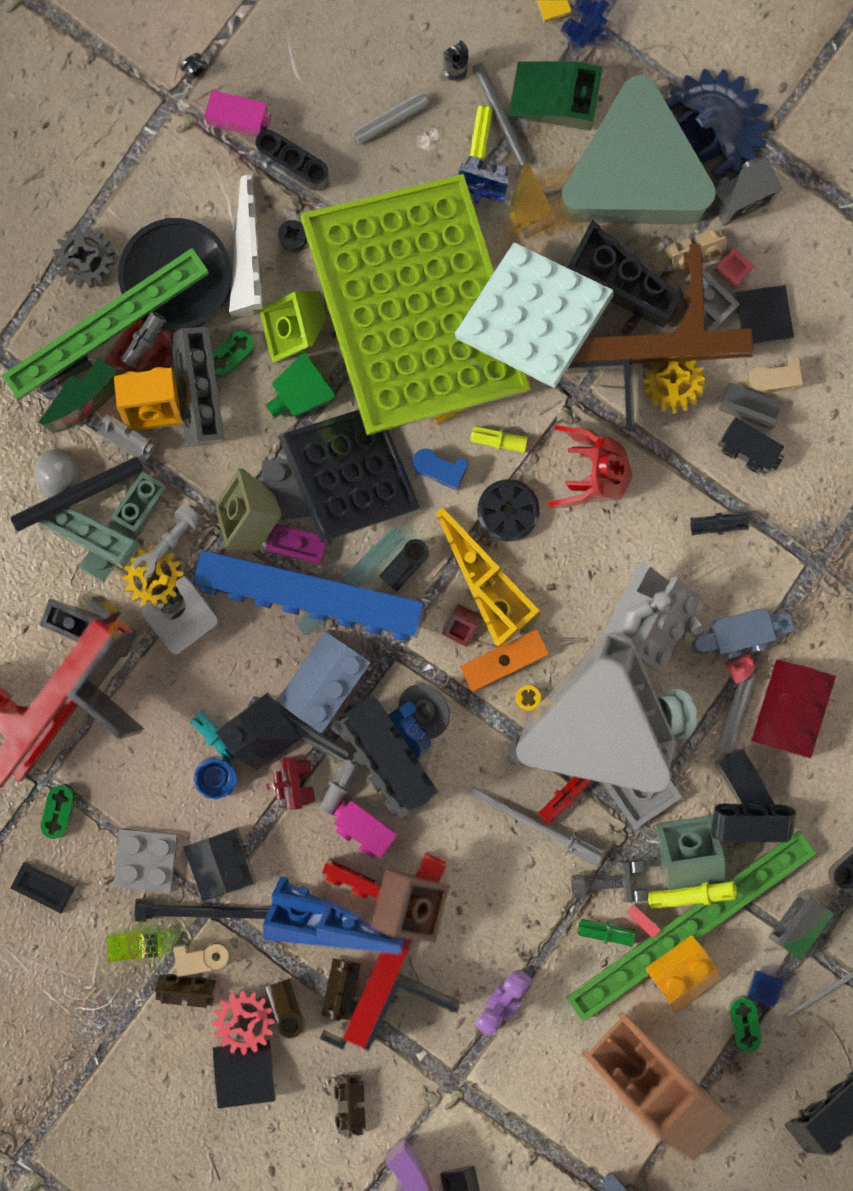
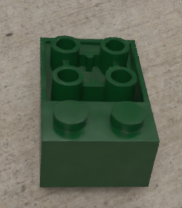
(556, 93)

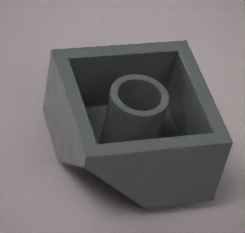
(748, 192)

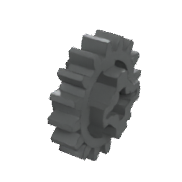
(72, 258)

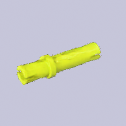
(704, 893)

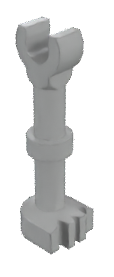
(187, 520)

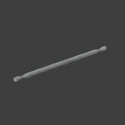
(821, 994)

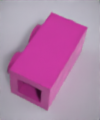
(237, 114)
(364, 827)

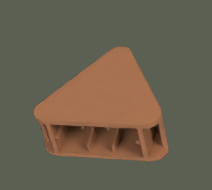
(657, 1089)

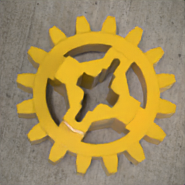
(674, 384)
(148, 589)

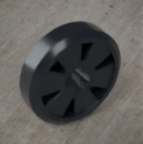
(522, 500)

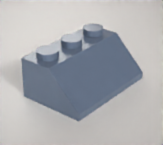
(323, 682)

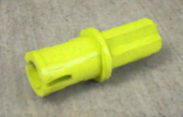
(499, 439)

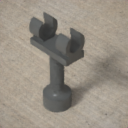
(581, 886)

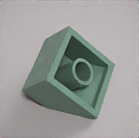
(690, 853)

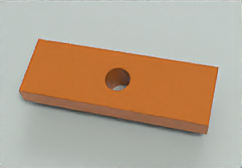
(520, 654)

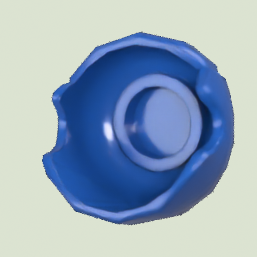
(215, 777)

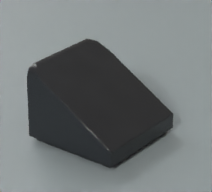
(460, 1179)

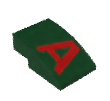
(80, 398)

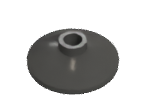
(432, 722)

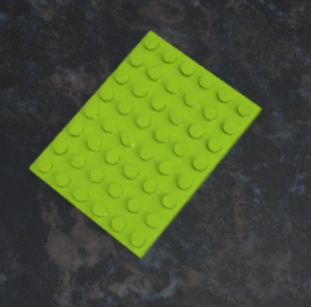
(397, 289)

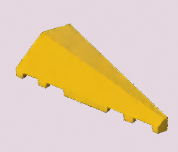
(497, 597)

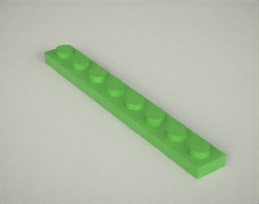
(105, 324)

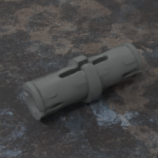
(143, 339)

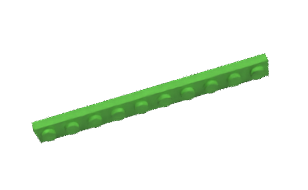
(694, 921)

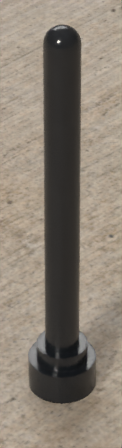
(146, 910)

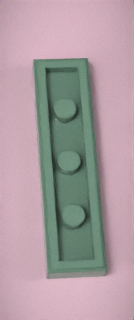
(92, 536)

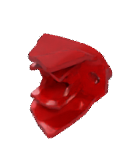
(609, 473)

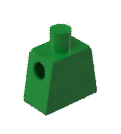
(300, 390)

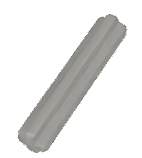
(390, 118)
(736, 715)

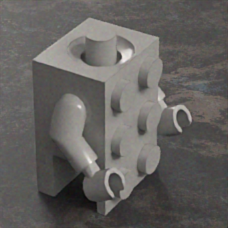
(655, 615)

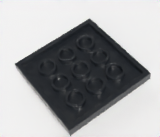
(348, 475)

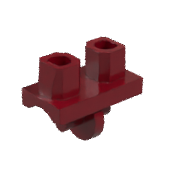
(289, 786)

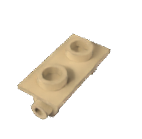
(712, 245)

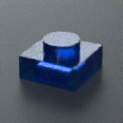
(764, 988)

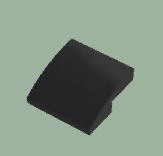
(243, 1078)

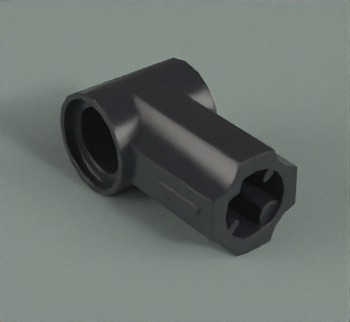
(403, 567)

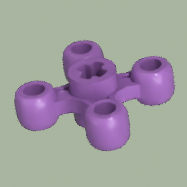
(504, 1002)

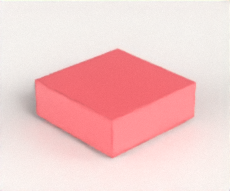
(733, 267)

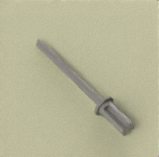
(573, 844)

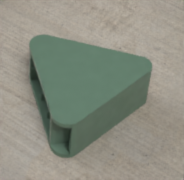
(638, 166)

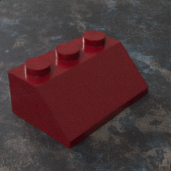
(793, 708)

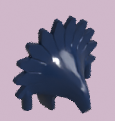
(720, 119)

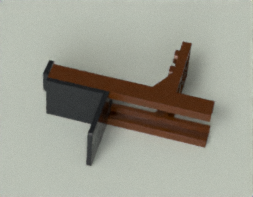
(686, 344)

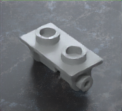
(135, 443)

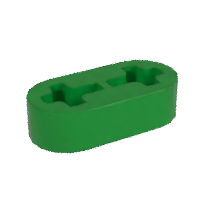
(236, 358)
(51, 810)
(751, 1022)

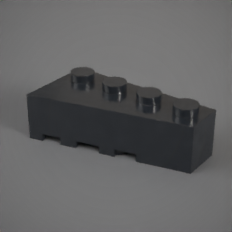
(632, 284)
(391, 753)
(826, 1121)

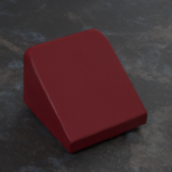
(462, 625)

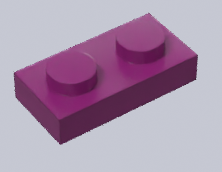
(295, 544)

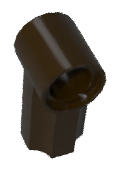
(284, 1006)

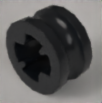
(193, 66)

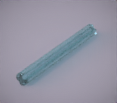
(361, 570)

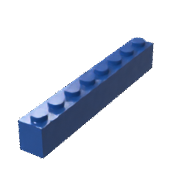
(309, 594)

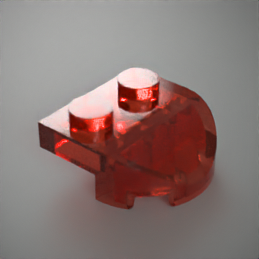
(156, 357)

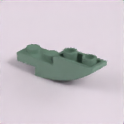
(128, 520)

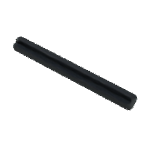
(76, 494)

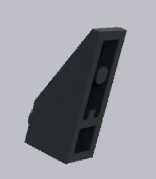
(69, 620)
(743, 779)

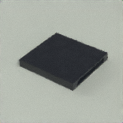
(765, 313)

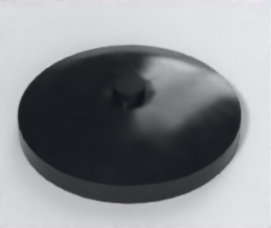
(161, 244)

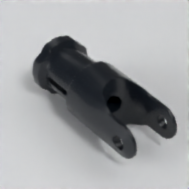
(456, 62)

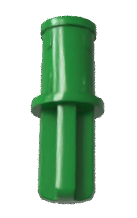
(606, 932)

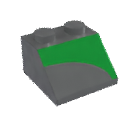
(802, 926)

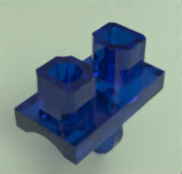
(590, 26)
(482, 182)

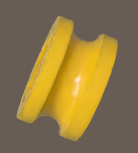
(537, 697)

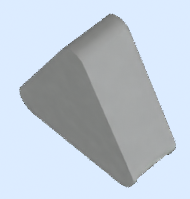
(602, 722)

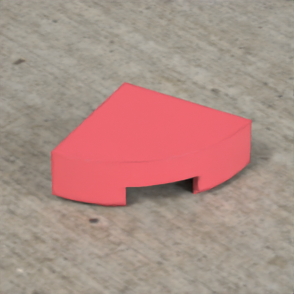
(741, 667)
(643, 921)

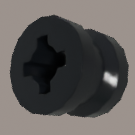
(295, 241)

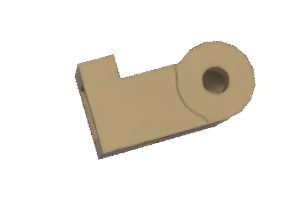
(776, 379)
(200, 960)

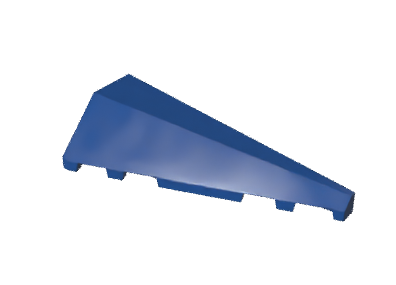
(309, 920)

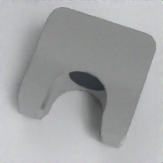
(187, 624)

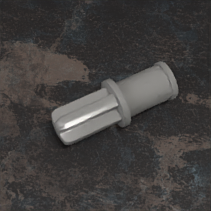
(339, 786)

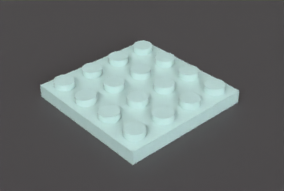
(534, 314)

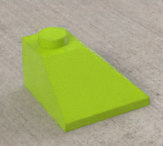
(292, 323)

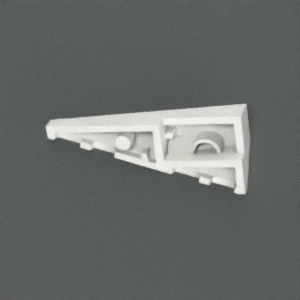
(246, 282)

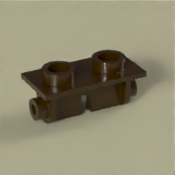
(340, 989)
(198, 990)
(349, 1119)

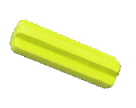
(481, 132)

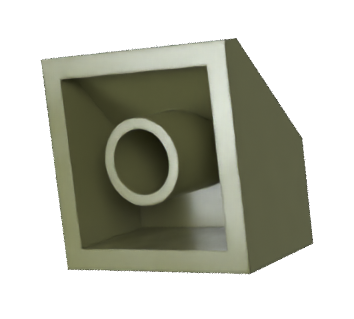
(246, 512)

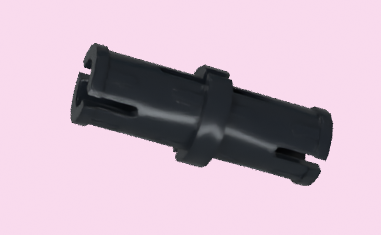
(719, 523)

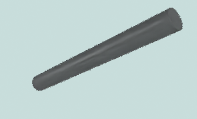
(500, 114)

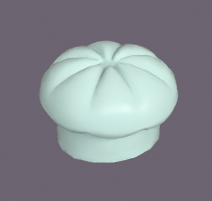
(679, 713)

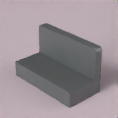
(750, 406)

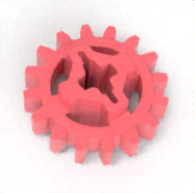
(249, 1034)

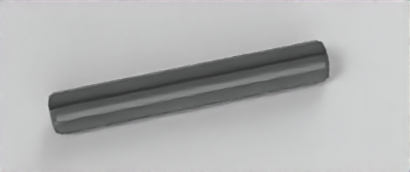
(317, 739)

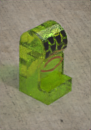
(134, 945)

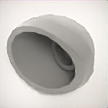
(56, 472)

